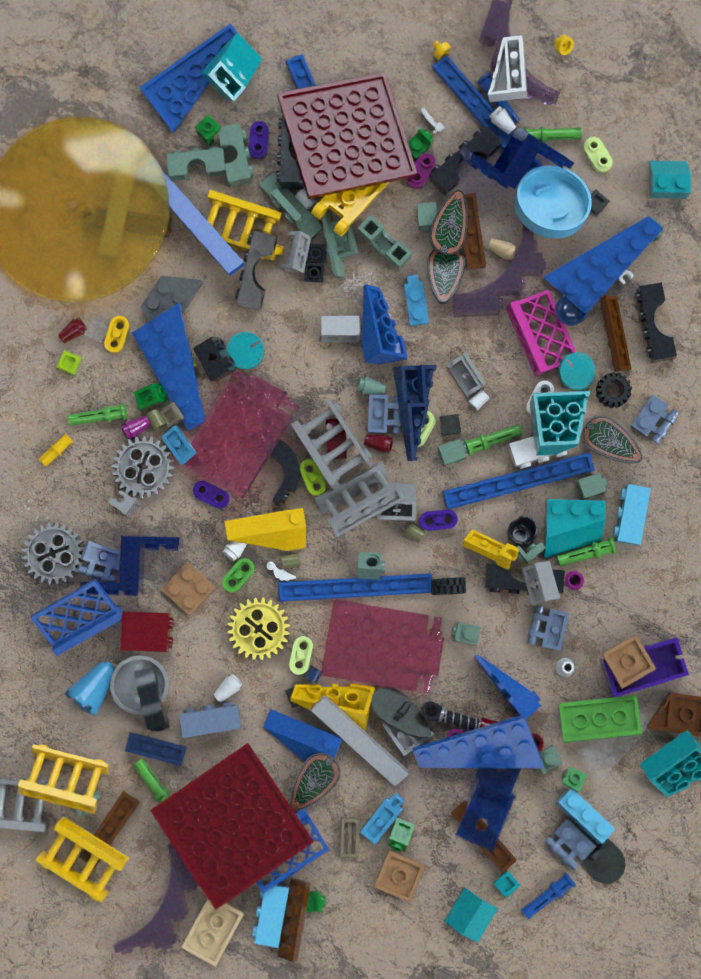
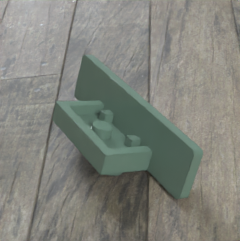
(291, 206)
(337, 246)

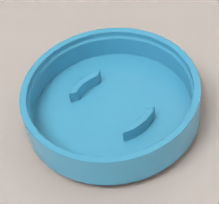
(552, 201)

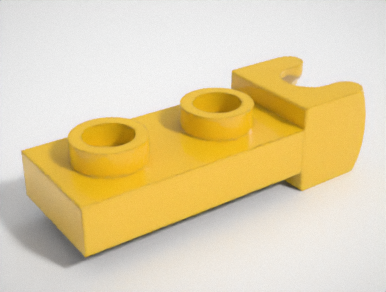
(491, 548)

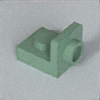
(533, 550)
(466, 633)
(550, 759)

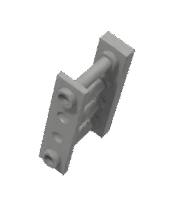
(323, 461)
(365, 509)
(17, 821)

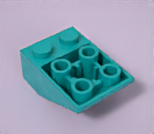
(232, 68)

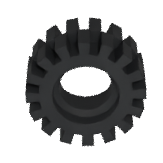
(619, 380)
(448, 586)

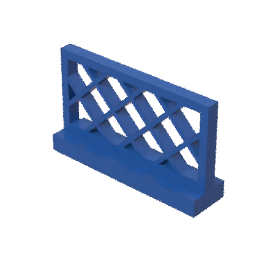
(83, 631)
(305, 819)

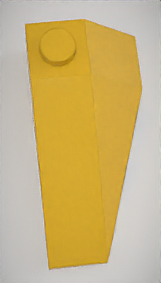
(274, 530)
(352, 699)

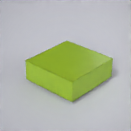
(69, 362)

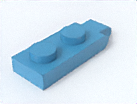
(416, 301)
(383, 818)

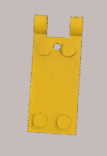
(352, 201)

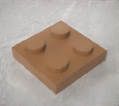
(188, 588)
(628, 661)
(399, 876)

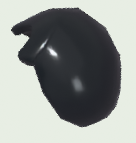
(522, 531)

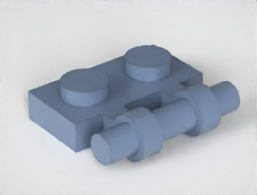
(378, 414)
(650, 415)
(102, 556)
(554, 629)
(574, 839)

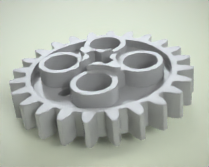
(125, 462)
(47, 537)

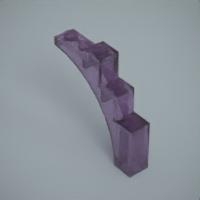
(494, 30)
(487, 299)
(174, 907)

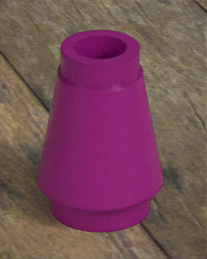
(135, 427)
(579, 580)

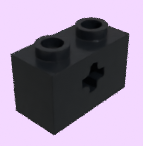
(209, 351)

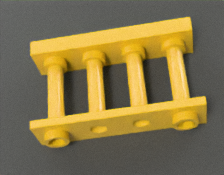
(235, 206)
(67, 797)
(91, 843)

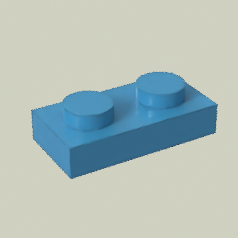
(178, 444)

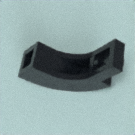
(287, 459)
(151, 700)

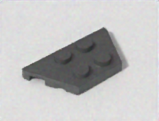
(168, 293)

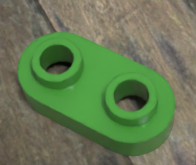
(238, 575)

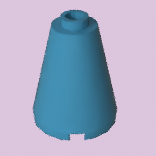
(92, 688)

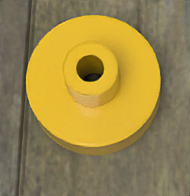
(564, 44)
(441, 49)
(278, 251)

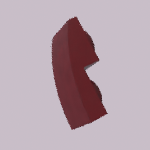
(337, 439)

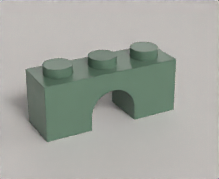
(232, 139)
(181, 162)
(388, 248)

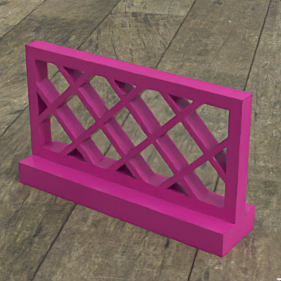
(526, 335)

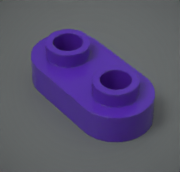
(258, 139)
(210, 494)
(438, 520)

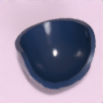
(568, 312)

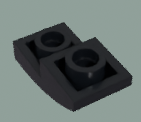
(315, 263)

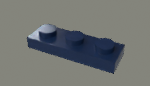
(155, 748)

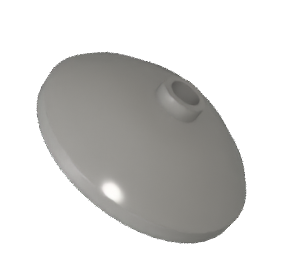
(124, 685)

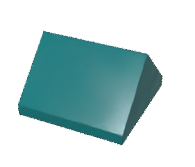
(470, 915)

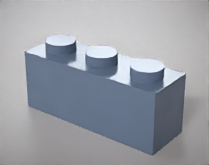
(210, 720)

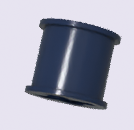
(313, 674)

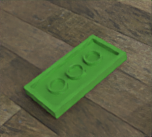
(600, 719)

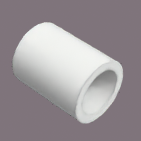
(302, 197)
(478, 399)

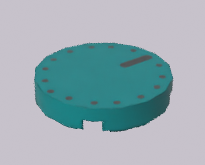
(246, 350)
(576, 371)

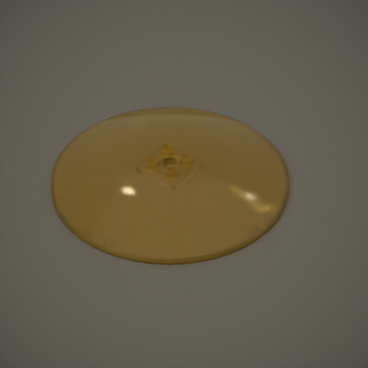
(116, 218)

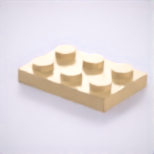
(212, 932)

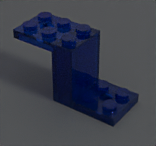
(515, 159)
(132, 563)
(491, 801)

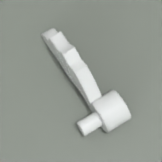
(438, 127)
(281, 574)

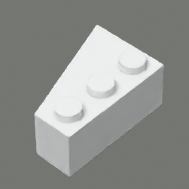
(510, 72)

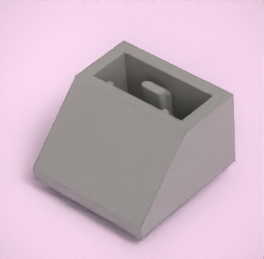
(403, 511)

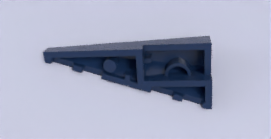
(412, 393)

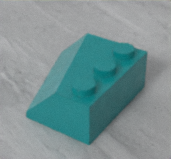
(557, 420)
(572, 524)
(675, 764)

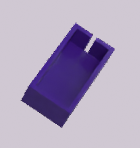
(667, 667)

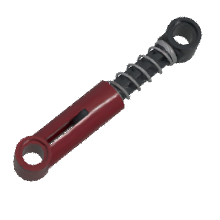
(445, 715)

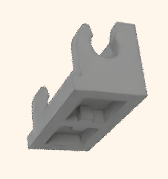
(298, 252)
(340, 329)
(466, 375)
(128, 504)
(540, 583)

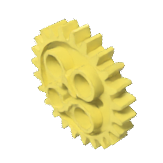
(247, 643)

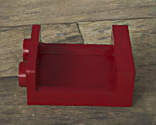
(146, 631)

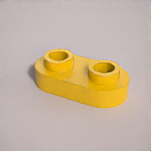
(118, 335)

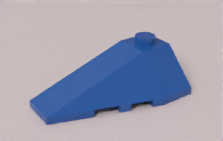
(379, 335)
(517, 695)
(301, 737)

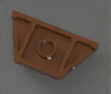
(678, 714)

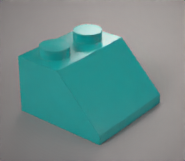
(669, 179)

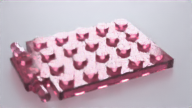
(241, 433)
(382, 646)

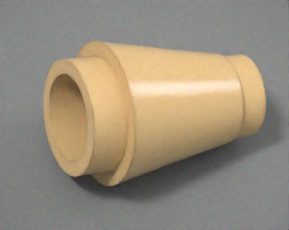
(503, 248)

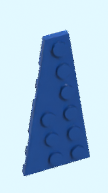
(181, 84)
(596, 270)
(170, 356)
(492, 746)

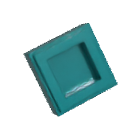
(506, 884)

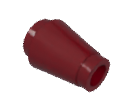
(73, 330)
(379, 443)

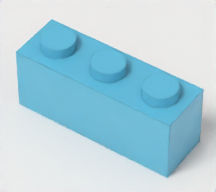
(632, 515)
(585, 816)
(271, 916)

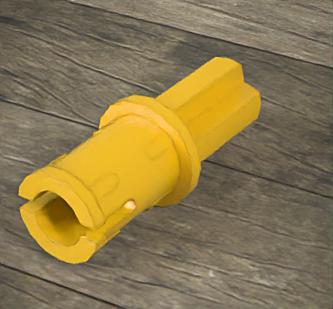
(55, 450)

